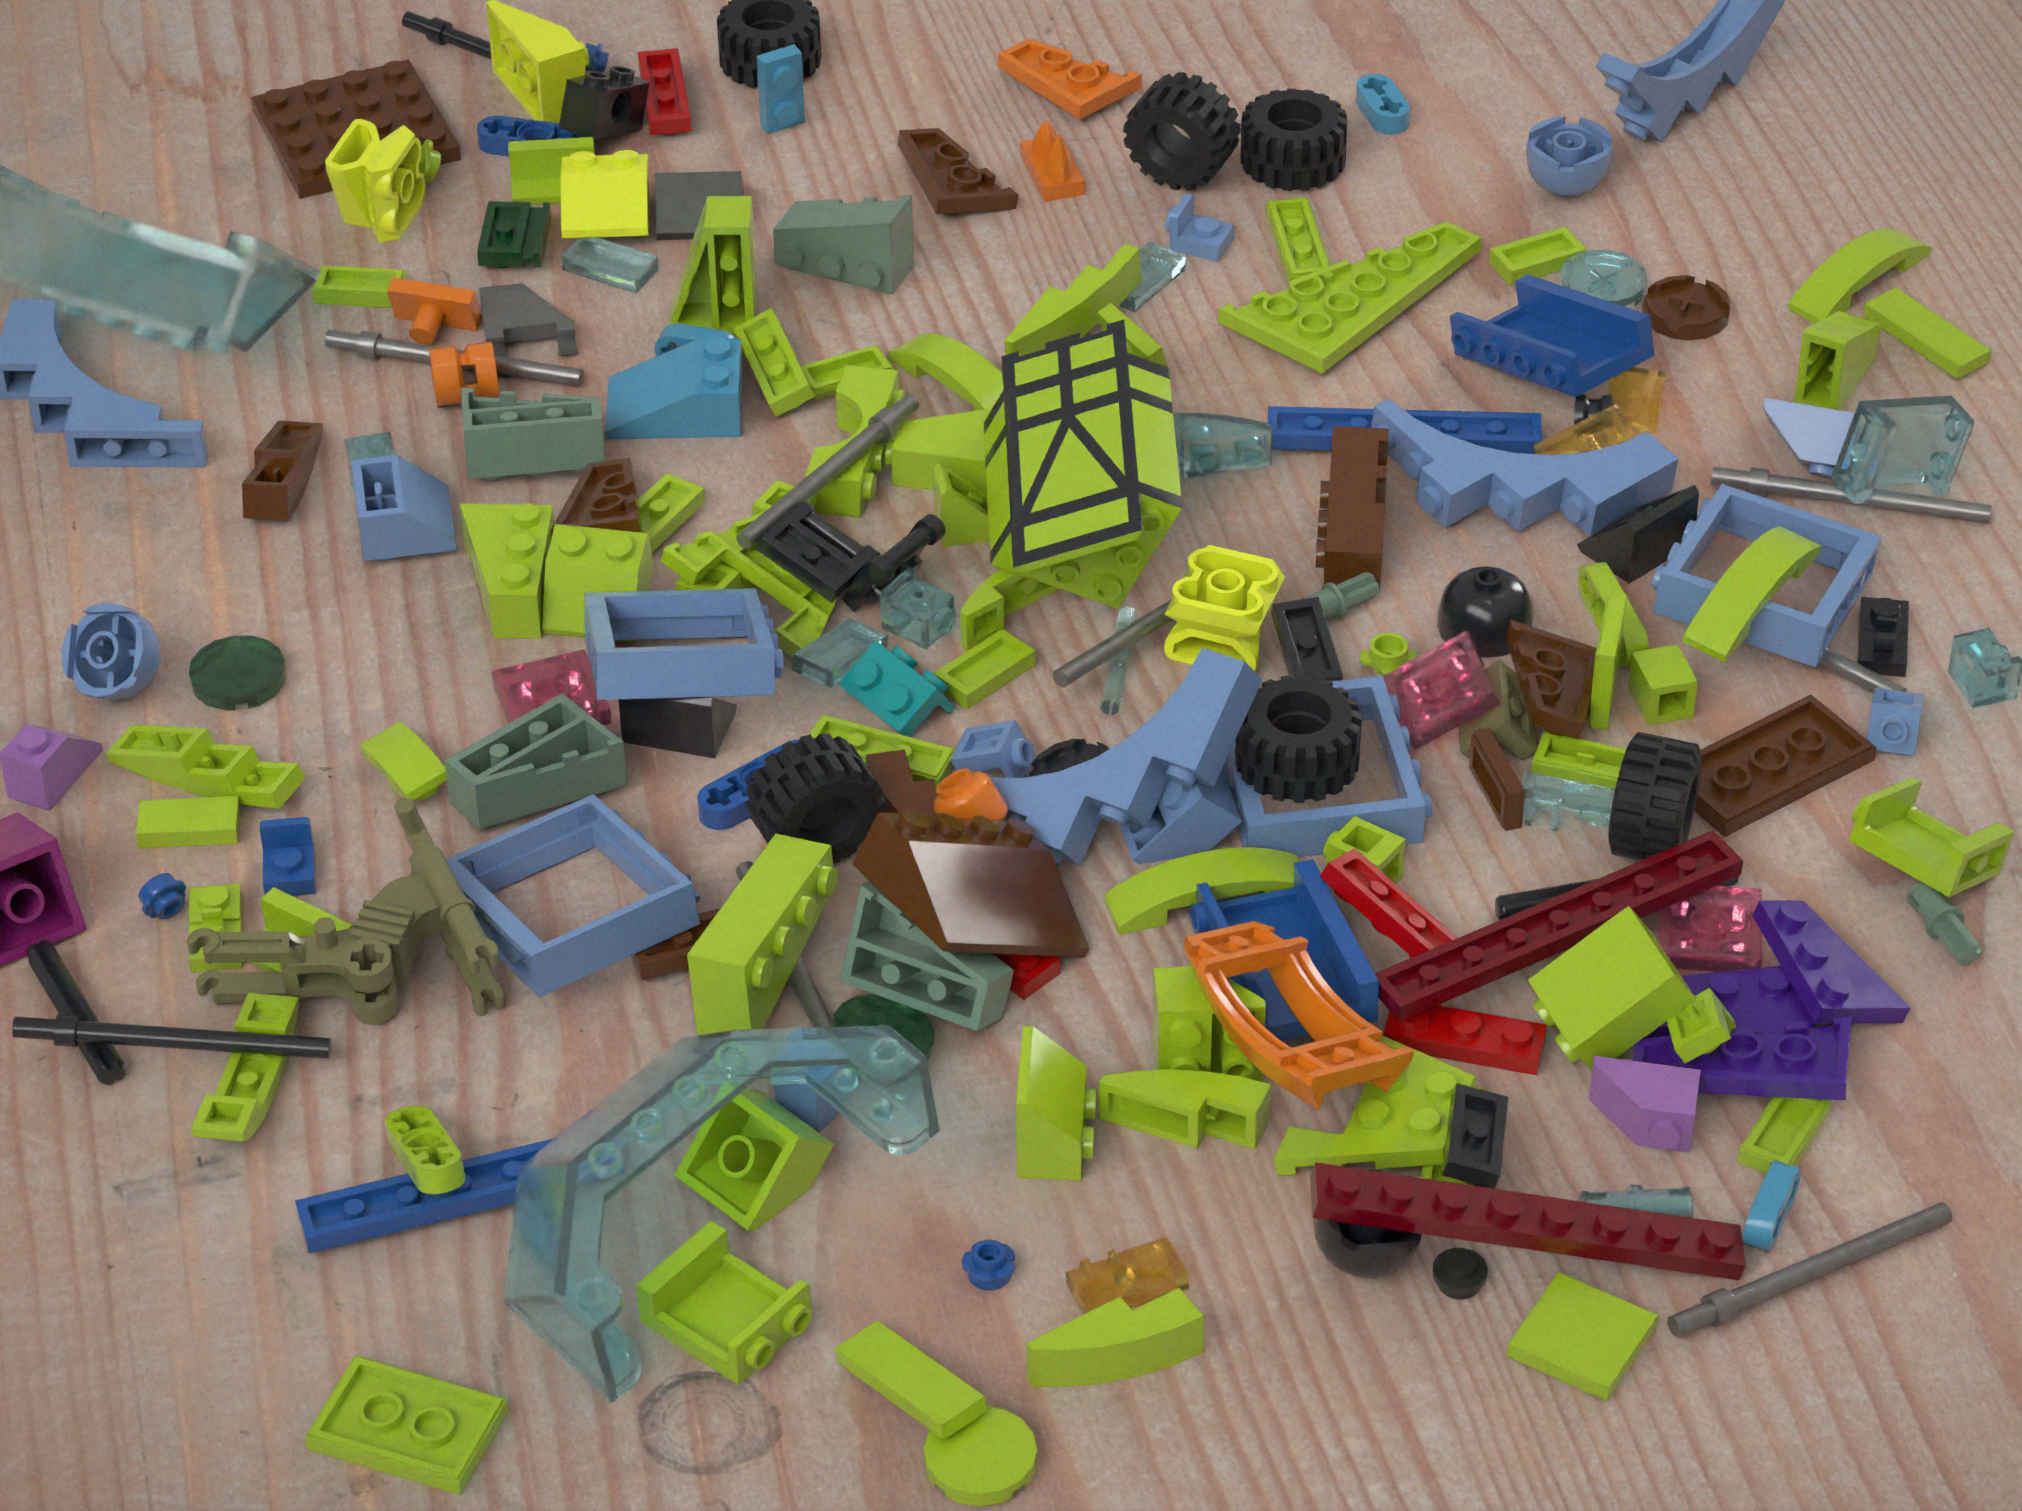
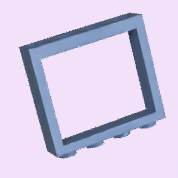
(1776, 626)
(681, 669)
(1308, 830)
(553, 839)

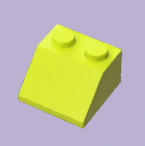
(605, 195)

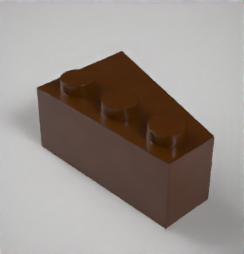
(1354, 505)

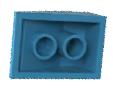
(679, 394)

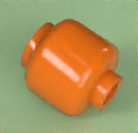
(969, 795)

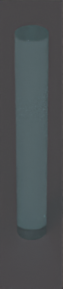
(1117, 667)

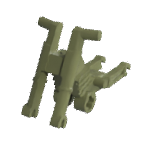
(370, 954)

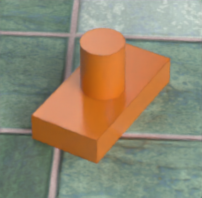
(433, 307)

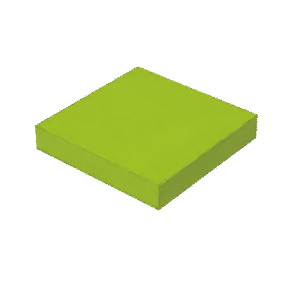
(1607, 660)
(1582, 1336)

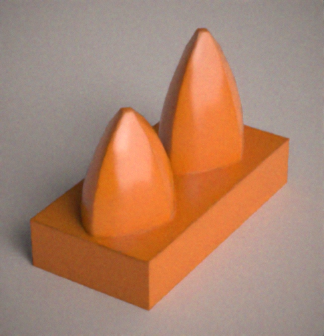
(1051, 165)

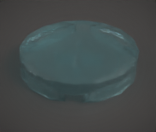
(1606, 276)

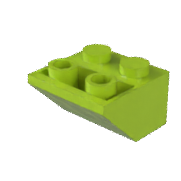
(1189, 1032)

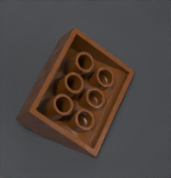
(973, 883)

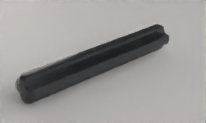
(70, 1001)

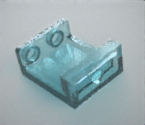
(1902, 444)

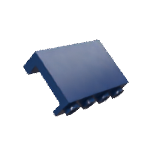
(1556, 337)
(1296, 912)

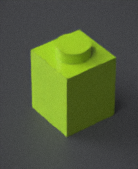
(1662, 684)

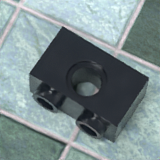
(604, 103)

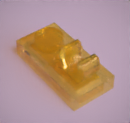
(1590, 434)
(1133, 1274)

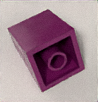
(34, 889)

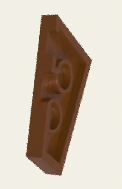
(948, 177)
(604, 498)
(1552, 677)

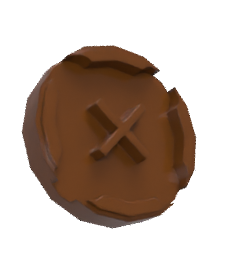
(1686, 308)

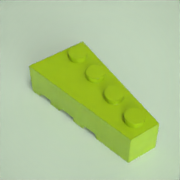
(759, 935)

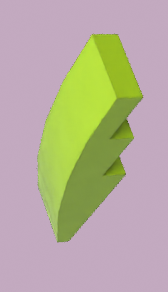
(1076, 309)
(194, 764)

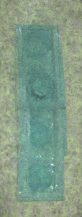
(1220, 443)

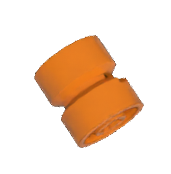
(448, 375)

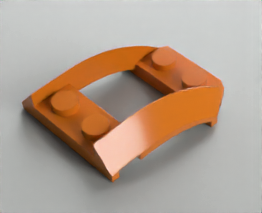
(1345, 1044)

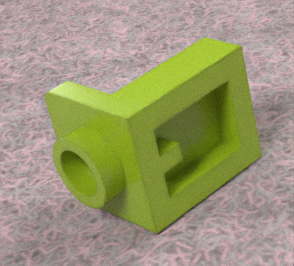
(1700, 1026)

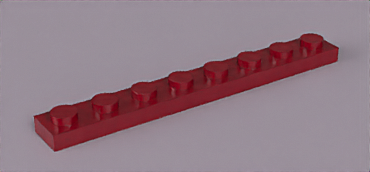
(1555, 925)
(1526, 1221)

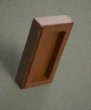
(1496, 779)

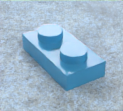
(780, 89)

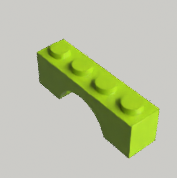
(858, 398)

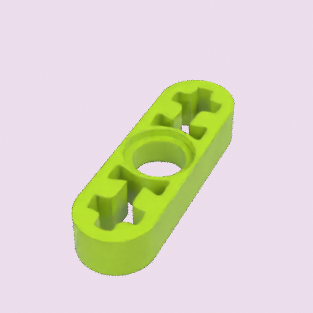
(1594, 585)
(425, 1149)

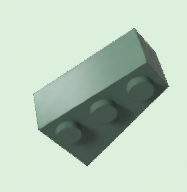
(849, 242)
(530, 436)
(535, 765)
(904, 965)

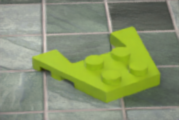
(709, 549)
(1390, 1128)

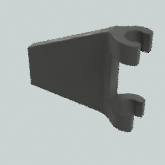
(519, 314)

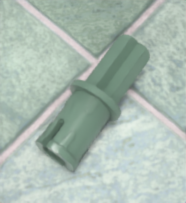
(1347, 594)
(1944, 923)

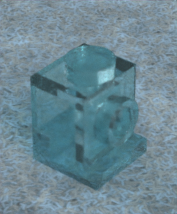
(916, 609)
(1984, 668)

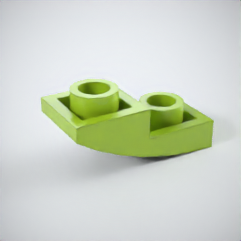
(405, 761)

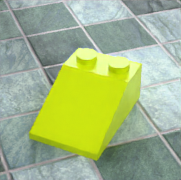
(534, 59)

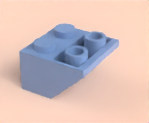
(401, 509)
(1184, 822)

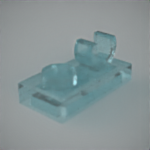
(1555, 794)

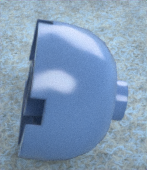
(1568, 156)
(111, 652)

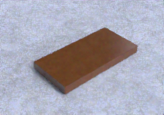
(1776, 764)

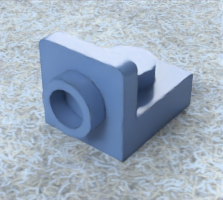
(1197, 234)
(1895, 721)
(995, 747)

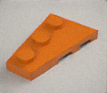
(1065, 81)

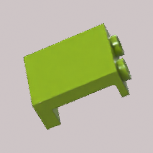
(1922, 845)
(721, 1306)

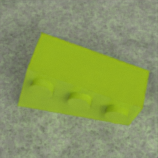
(720, 268)
(508, 562)

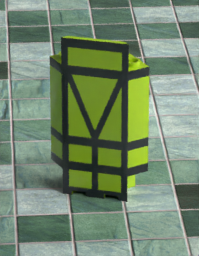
(1081, 465)

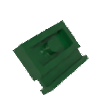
(513, 234)

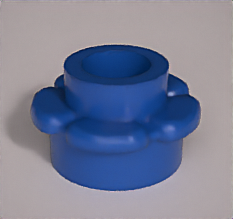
(597, 58)
(162, 896)
(989, 1264)

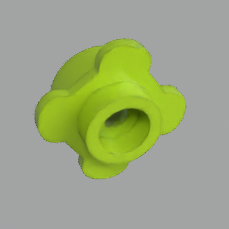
(429, 161)
(1387, 653)

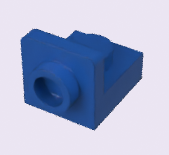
(288, 856)

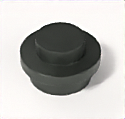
(1460, 1273)

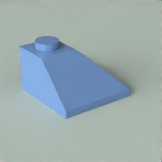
(1810, 432)

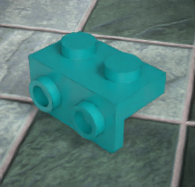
(893, 689)

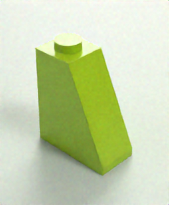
(1835, 359)
(947, 439)

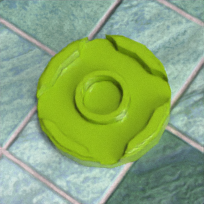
(983, 1459)

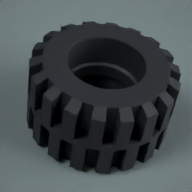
(763, 26)
(1198, 112)
(1293, 139)
(1299, 739)
(816, 794)
(1654, 796)

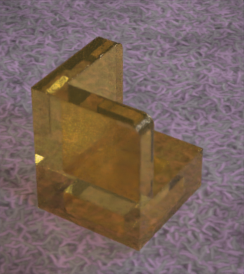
(1639, 397)

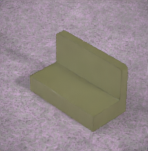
(1508, 720)

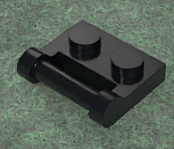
(815, 551)
(885, 568)

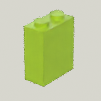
(1609, 990)

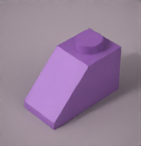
(44, 764)
(1647, 1100)

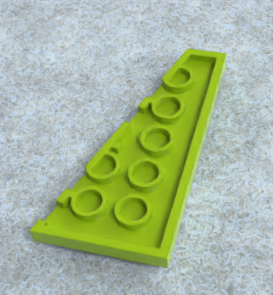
(1347, 303)

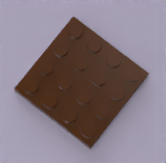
(311, 118)

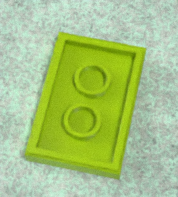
(407, 1424)

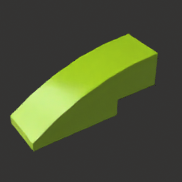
(1187, 1105)
(1117, 1343)

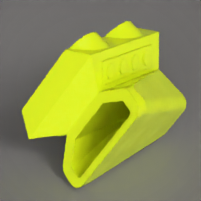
(377, 179)
(1221, 604)

